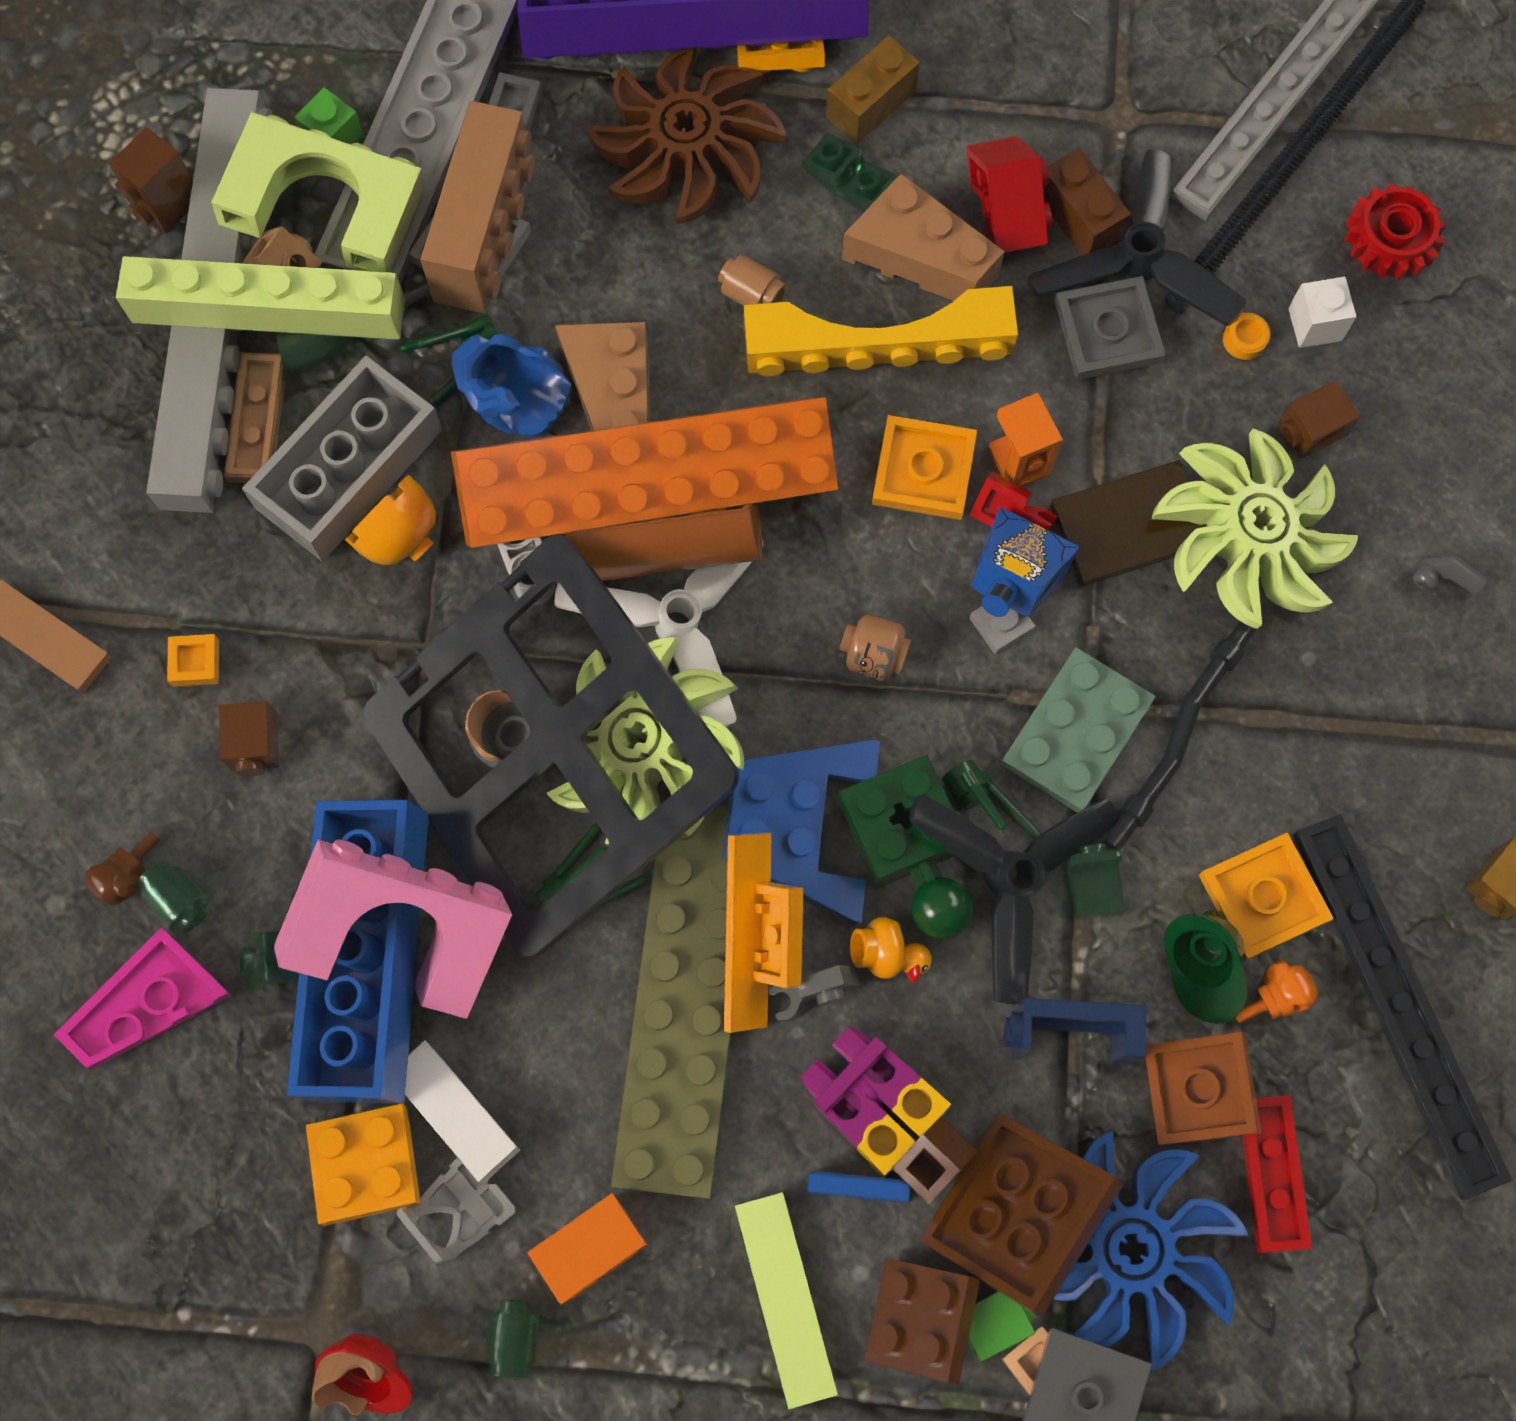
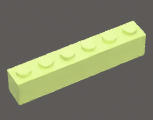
(261, 297)

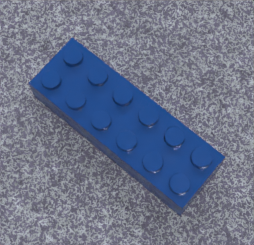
(357, 1023)

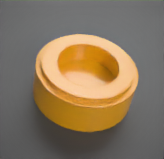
(1247, 336)

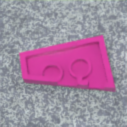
(140, 1001)

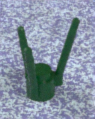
(480, 326)
(972, 787)
(561, 878)

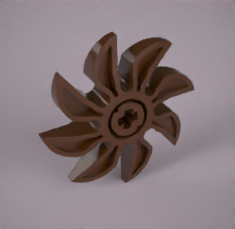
(686, 134)

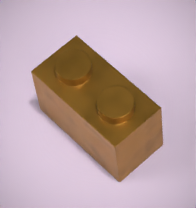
(872, 89)

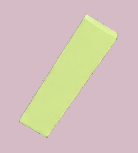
(786, 1301)

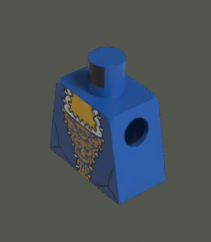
(1020, 565)

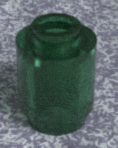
(173, 897)
(512, 1339)

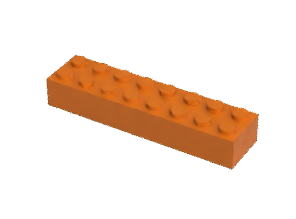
(644, 471)

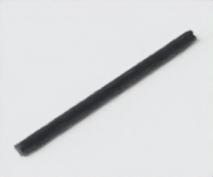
(1304, 140)

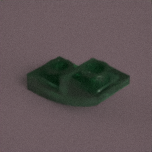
(846, 173)

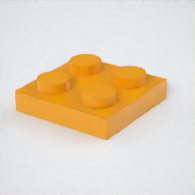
(924, 467)
(1266, 895)
(362, 1164)

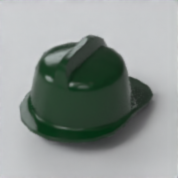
(1207, 966)

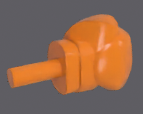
(1284, 992)

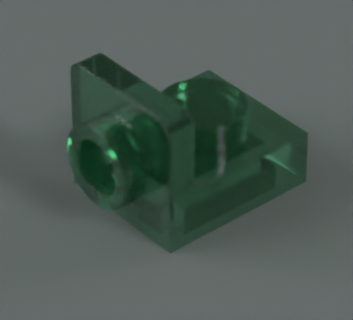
(1096, 882)
(260, 963)

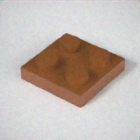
(1202, 1089)

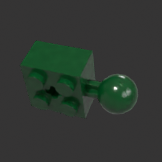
(940, 904)

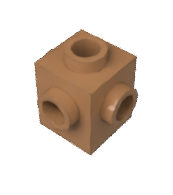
(282, 249)

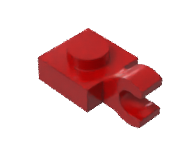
(1003, 493)

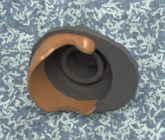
(495, 727)

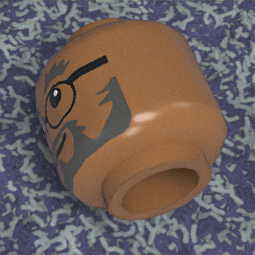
(875, 647)

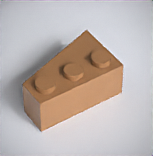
(923, 242)
(608, 371)

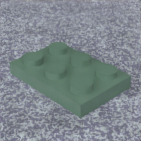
(1077, 730)

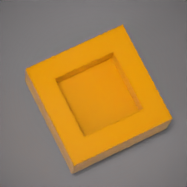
(193, 660)

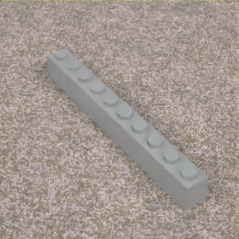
(202, 359)

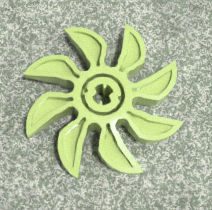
(1254, 528)
(658, 758)

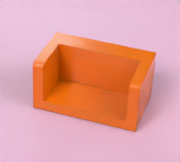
(1029, 443)
(587, 1249)

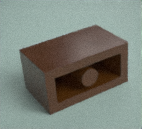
(153, 180)
(1084, 204)

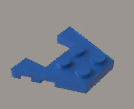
(788, 799)

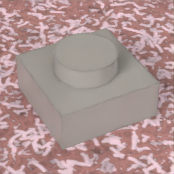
(1001, 631)

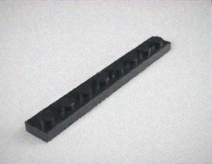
(1402, 1008)

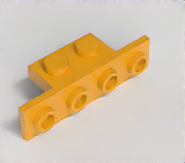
(761, 933)

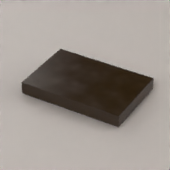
(1116, 523)

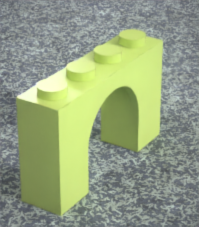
(277, 154)

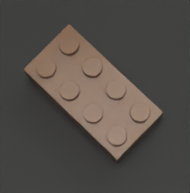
(478, 207)

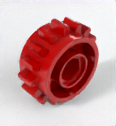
(1405, 212)

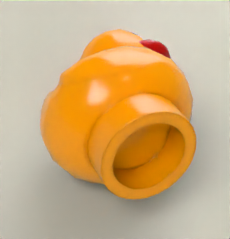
(883, 951)

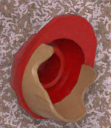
(360, 1376)

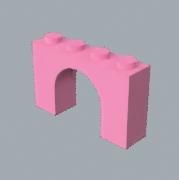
(347, 883)

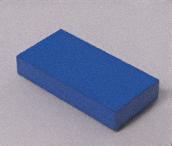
(858, 1187)

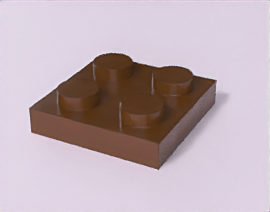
(922, 1320)

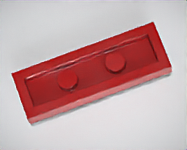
(1276, 1179)

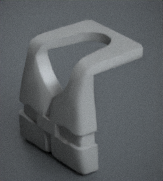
(473, 1206)

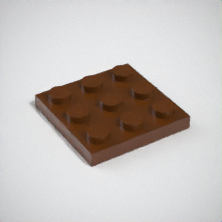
(1021, 1214)

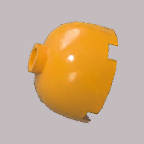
(396, 526)

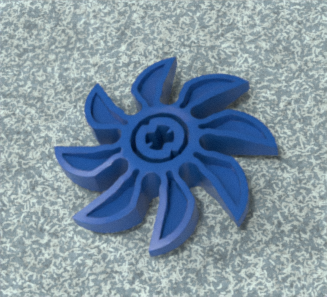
(1159, 1259)

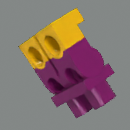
(865, 1086)

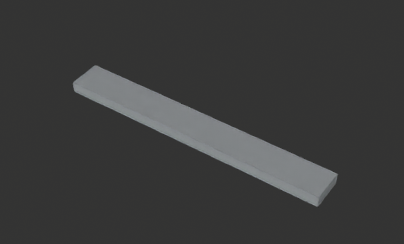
(1269, 105)

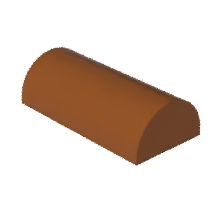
(673, 542)

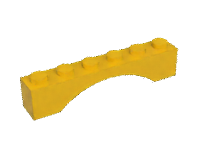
(789, 339)

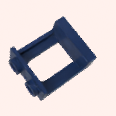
(1122, 1021)

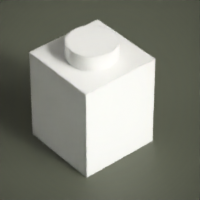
(1322, 312)

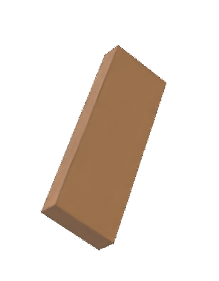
(255, 415)
(49, 640)

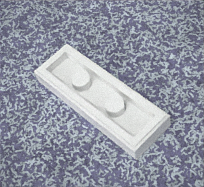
(456, 1114)

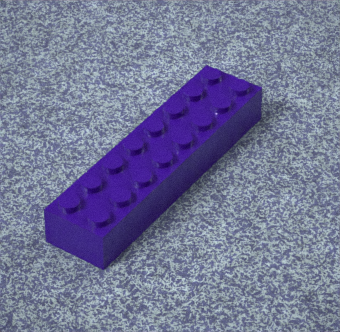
(635, 26)

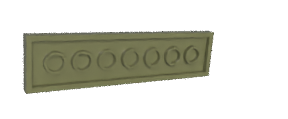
(678, 1024)

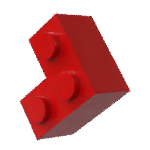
(1010, 185)

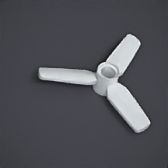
(694, 651)

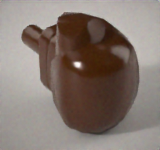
(118, 875)

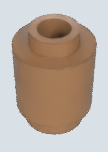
(750, 282)

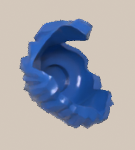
(511, 384)

